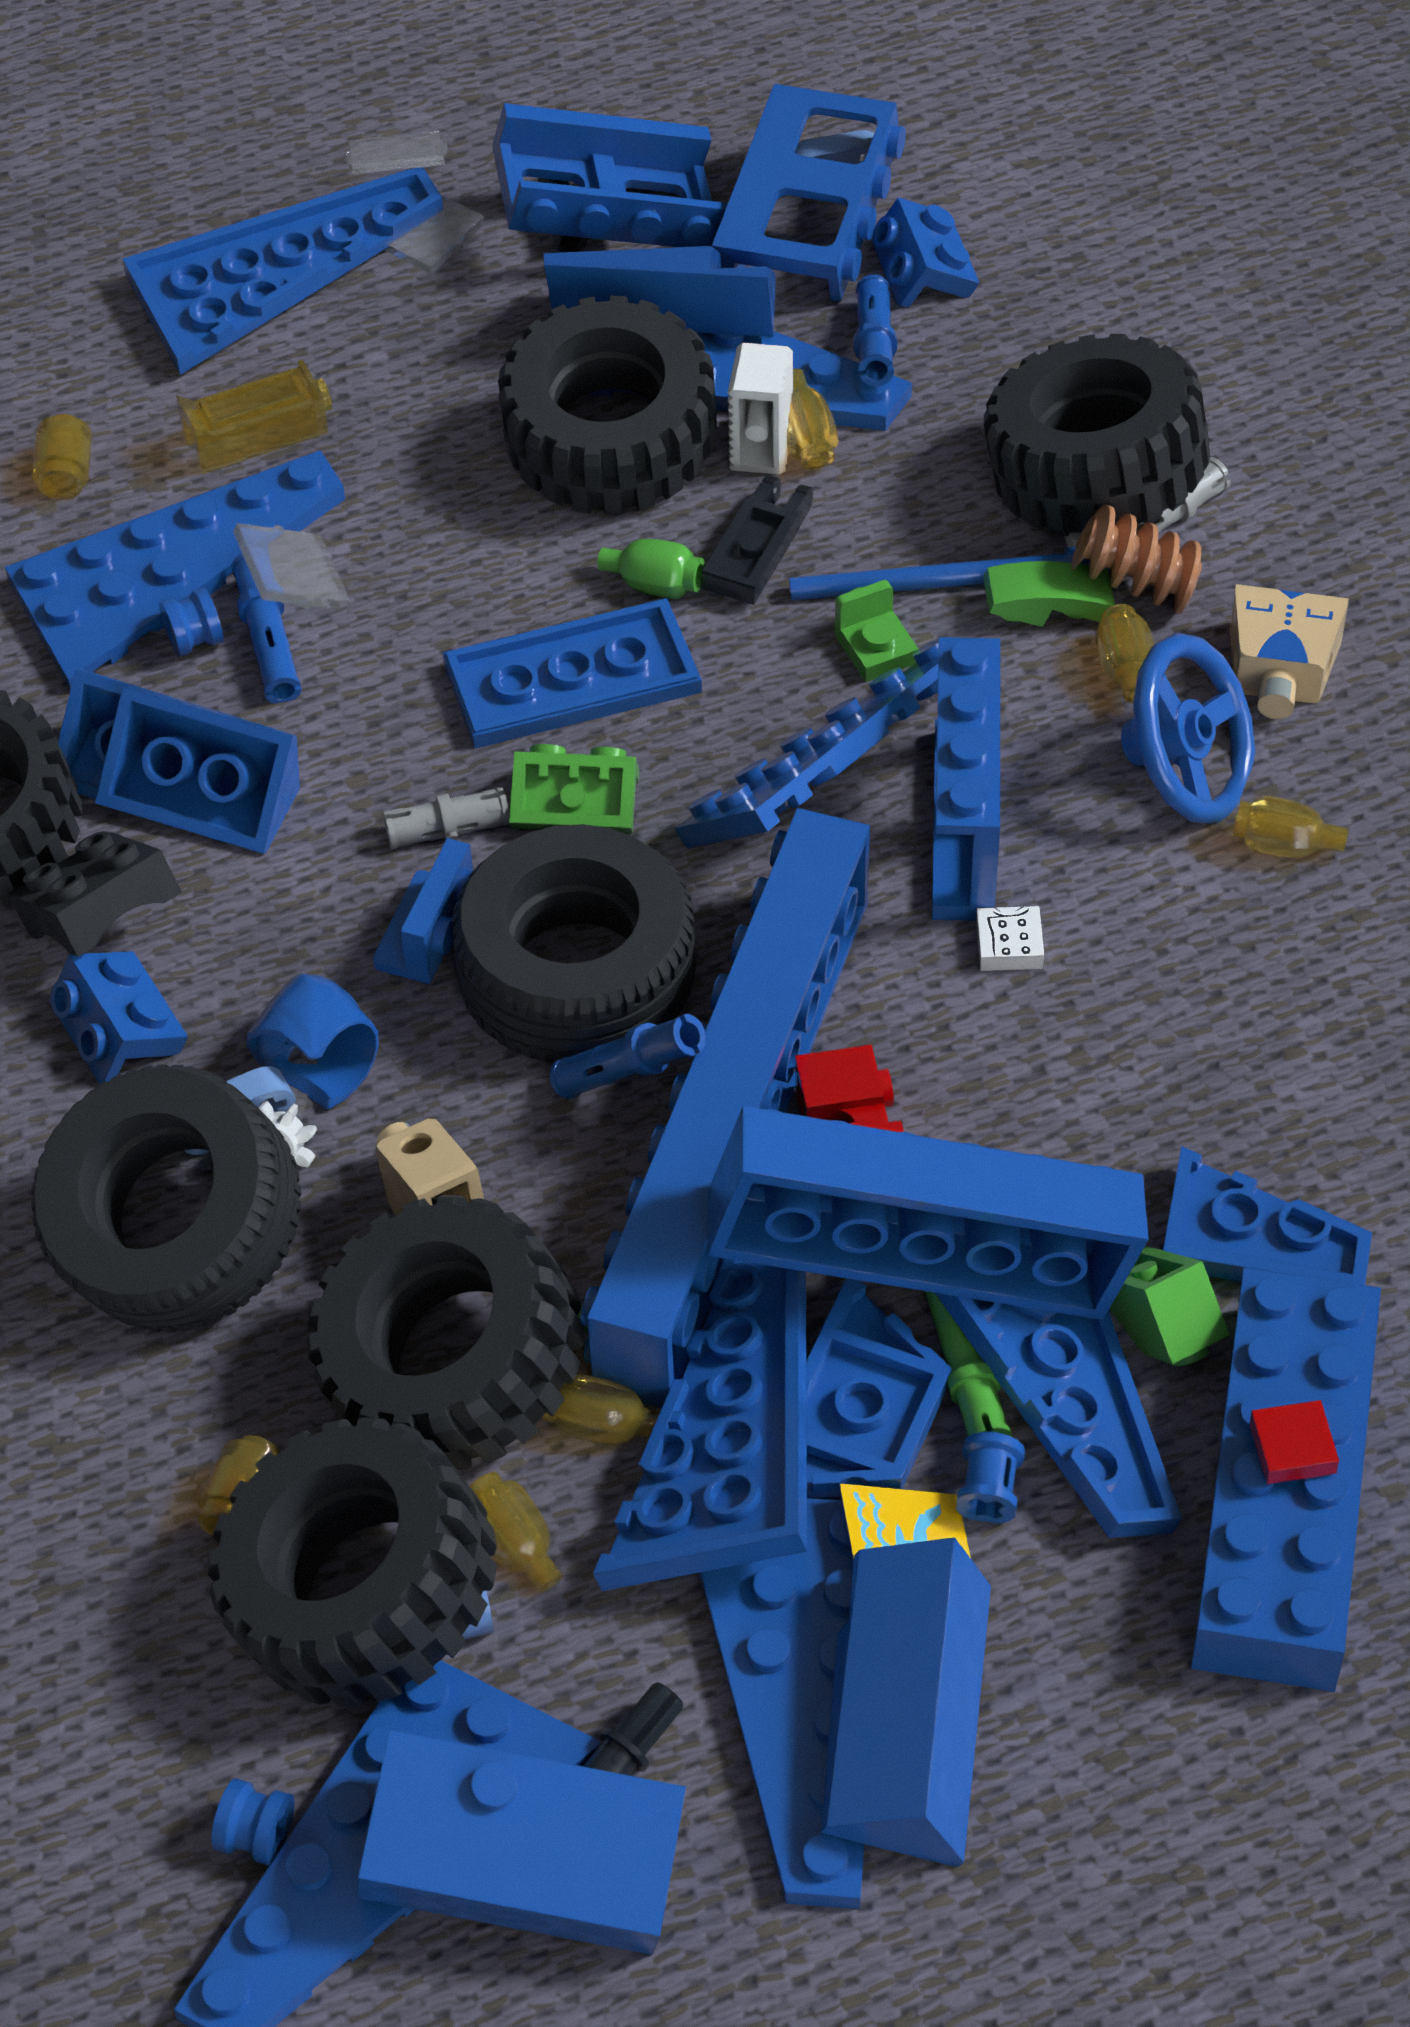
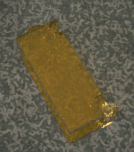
(255, 418)

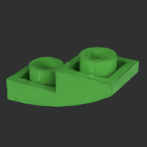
(1035, 588)

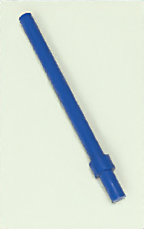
(910, 577)

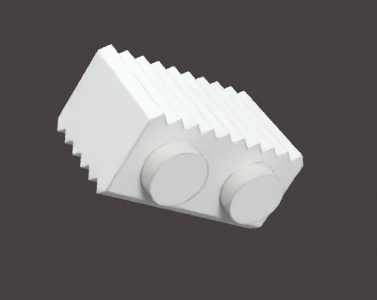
(760, 408)

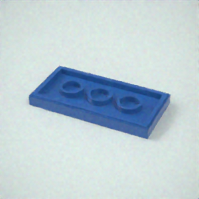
(571, 673)

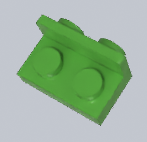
(573, 788)

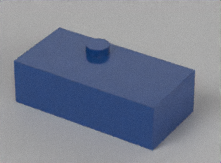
(521, 1842)

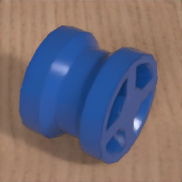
(191, 622)
(252, 1821)

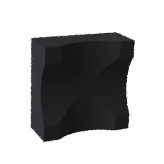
(92, 889)

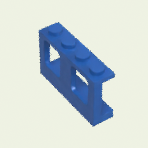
(604, 159)
(776, 171)
(966, 778)

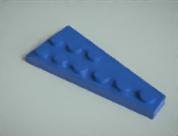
(244, 274)
(1080, 1404)
(306, 1906)

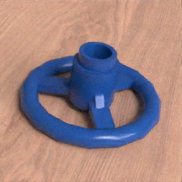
(1183, 731)

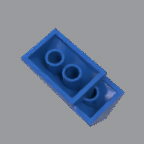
(676, 280)
(178, 761)
(907, 1701)

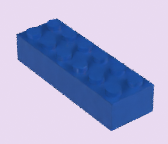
(925, 1213)
(1286, 1549)

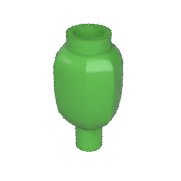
(655, 567)

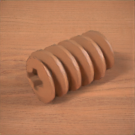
(1139, 556)

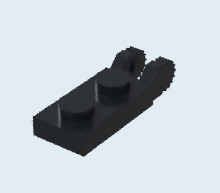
(755, 541)

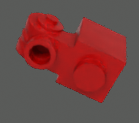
(845, 1087)

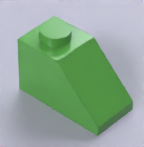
(1170, 1307)

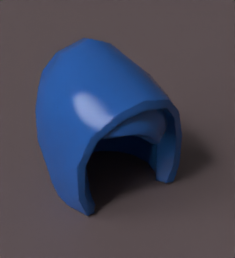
(322, 1025)

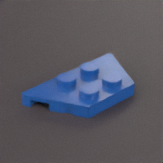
(867, 1397)

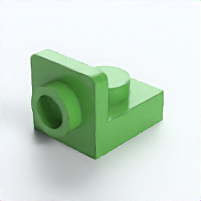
(872, 631)

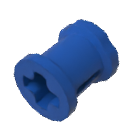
(990, 1477)

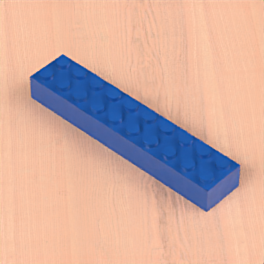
(759, 1022)

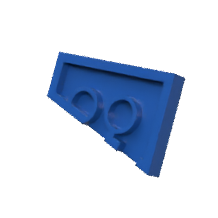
(1240, 1226)

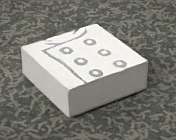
(1010, 938)

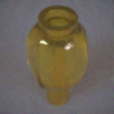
(811, 426)
(1122, 646)
(1285, 828)
(601, 1412)
(519, 1530)

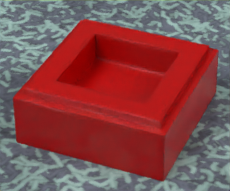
(1294, 1442)

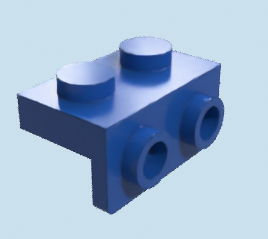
(922, 249)
(423, 921)
(114, 1012)

